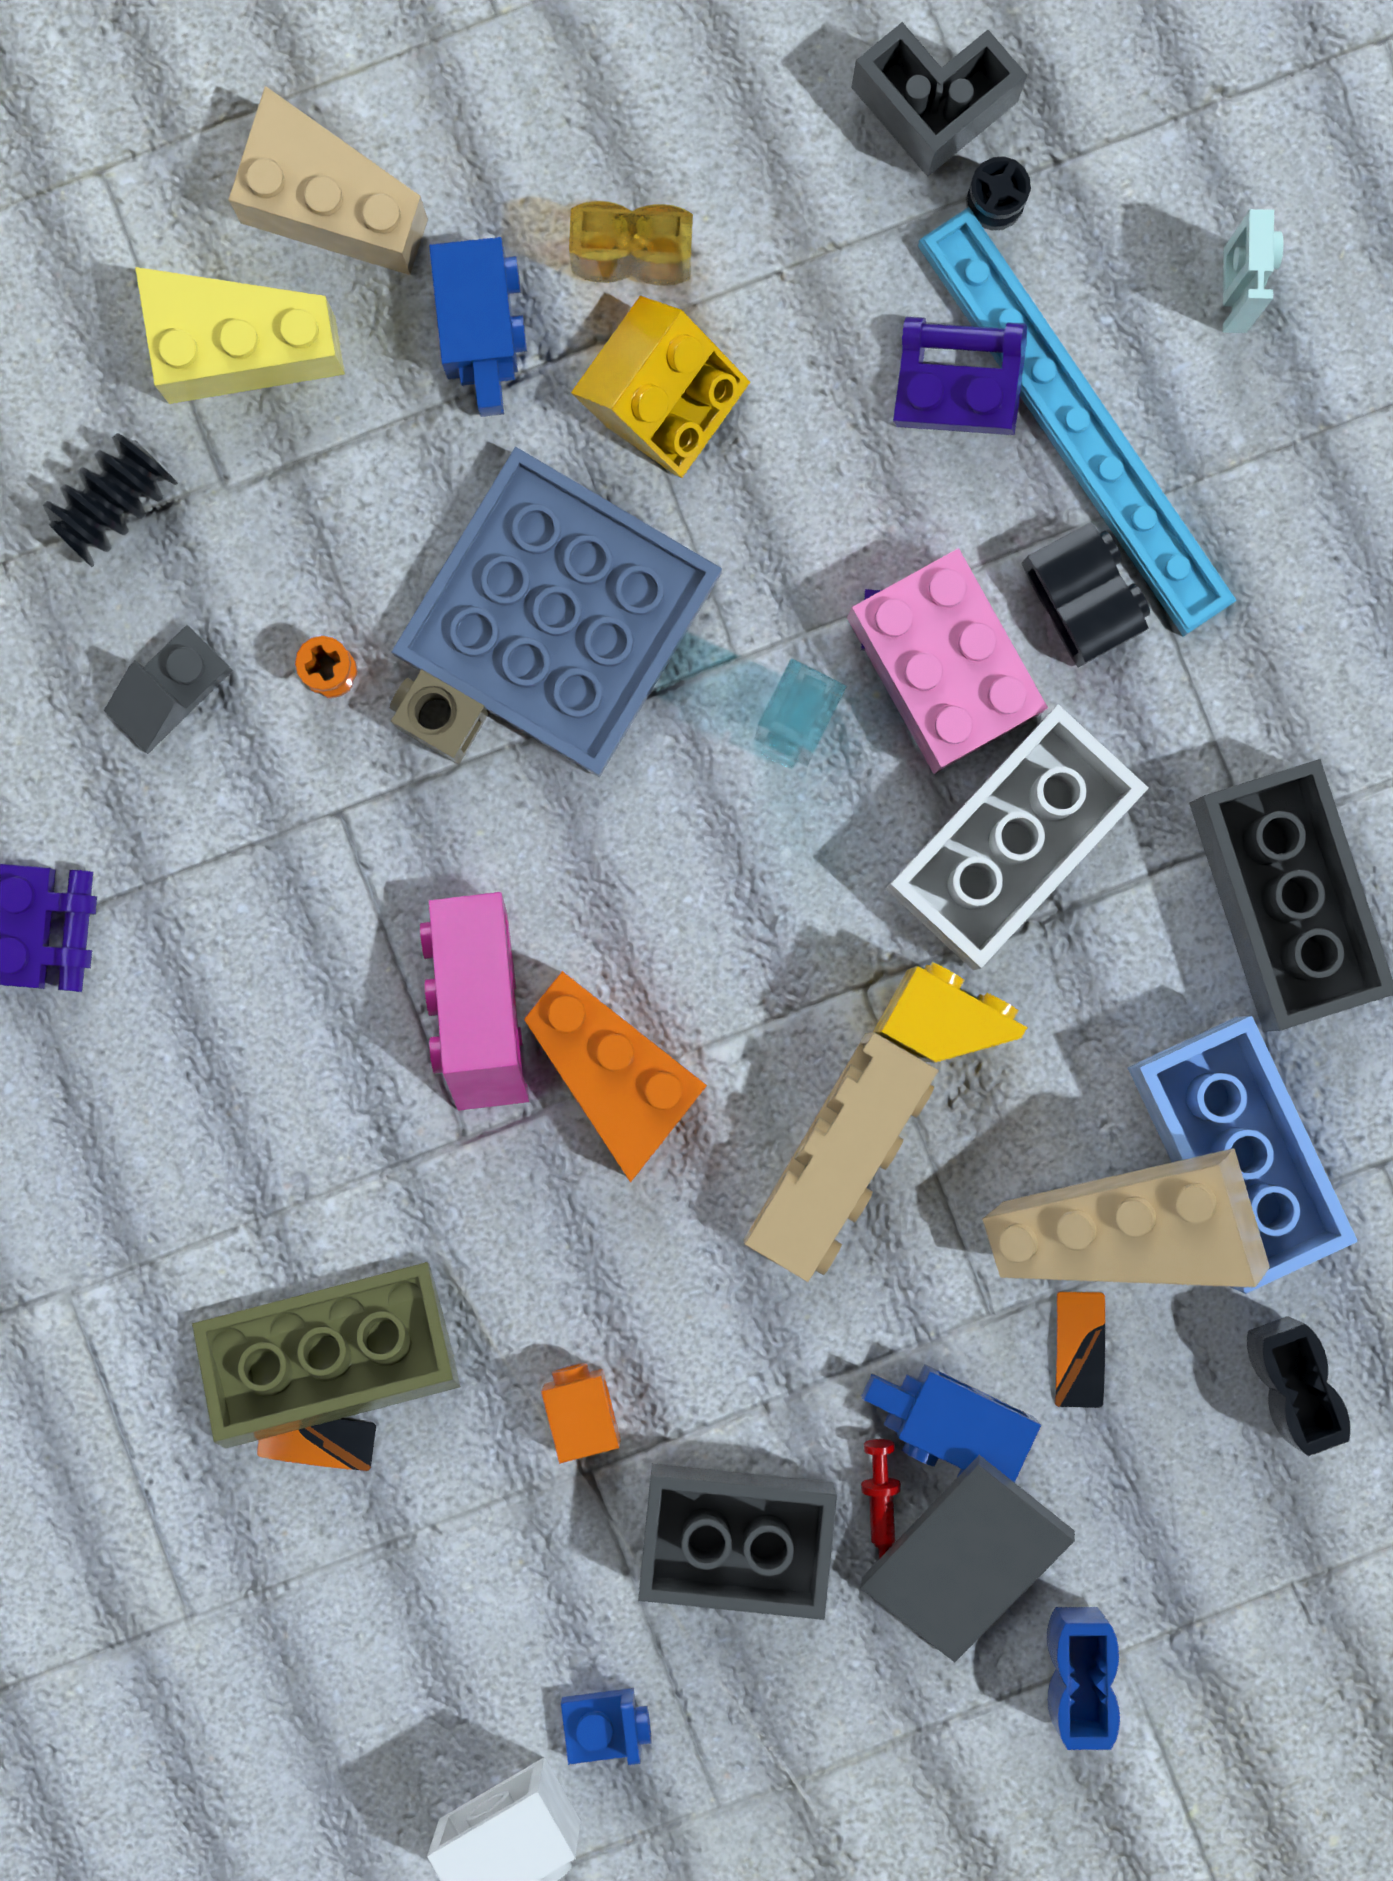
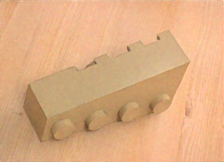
(840, 1156)

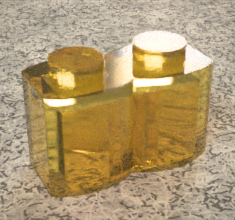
(619, 243)

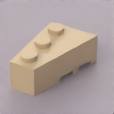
(323, 192)

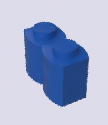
(1080, 1689)

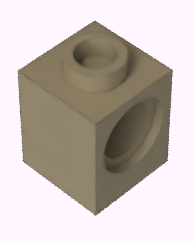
(457, 734)

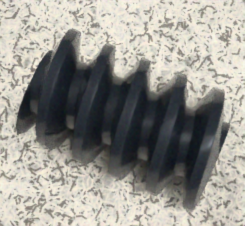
(107, 497)

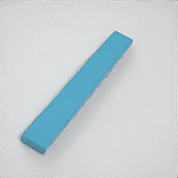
(1080, 426)

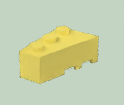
(233, 336)

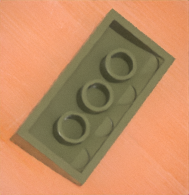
(324, 1356)

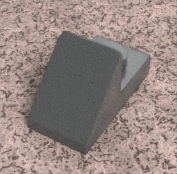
(166, 689)

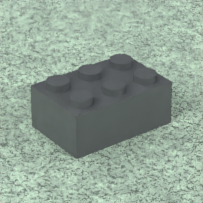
(738, 1541)

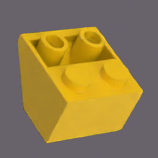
(661, 385)
(941, 1021)

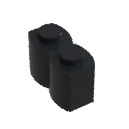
(1086, 594)
(1300, 1400)

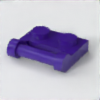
(960, 395)

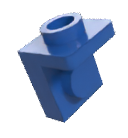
(605, 1726)

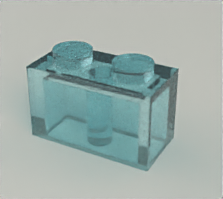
(798, 715)

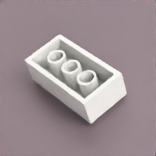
(1017, 838)

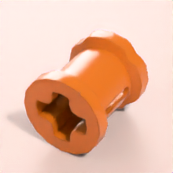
(308, 663)

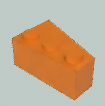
(614, 1072)

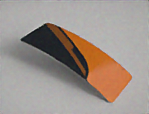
(1080, 1349)
(329, 1444)

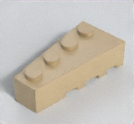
(1143, 1226)

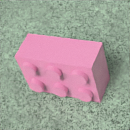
(946, 661)

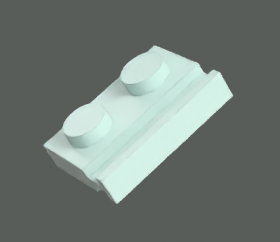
(1248, 263)

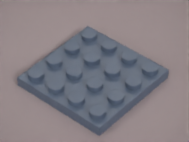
(557, 611)

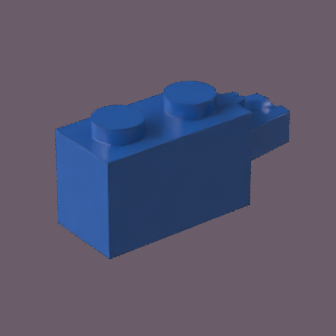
(476, 316)
(953, 1421)

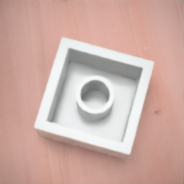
(509, 1832)

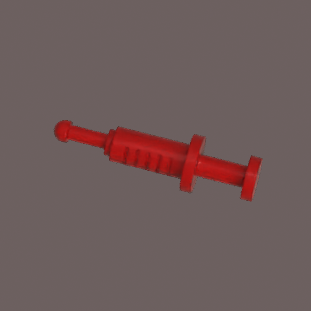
(880, 1493)

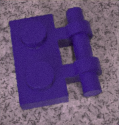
(25, 926)

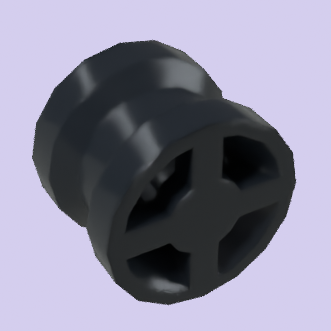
(1003, 180)

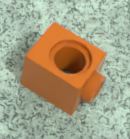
(580, 1413)

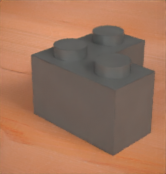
(931, 106)

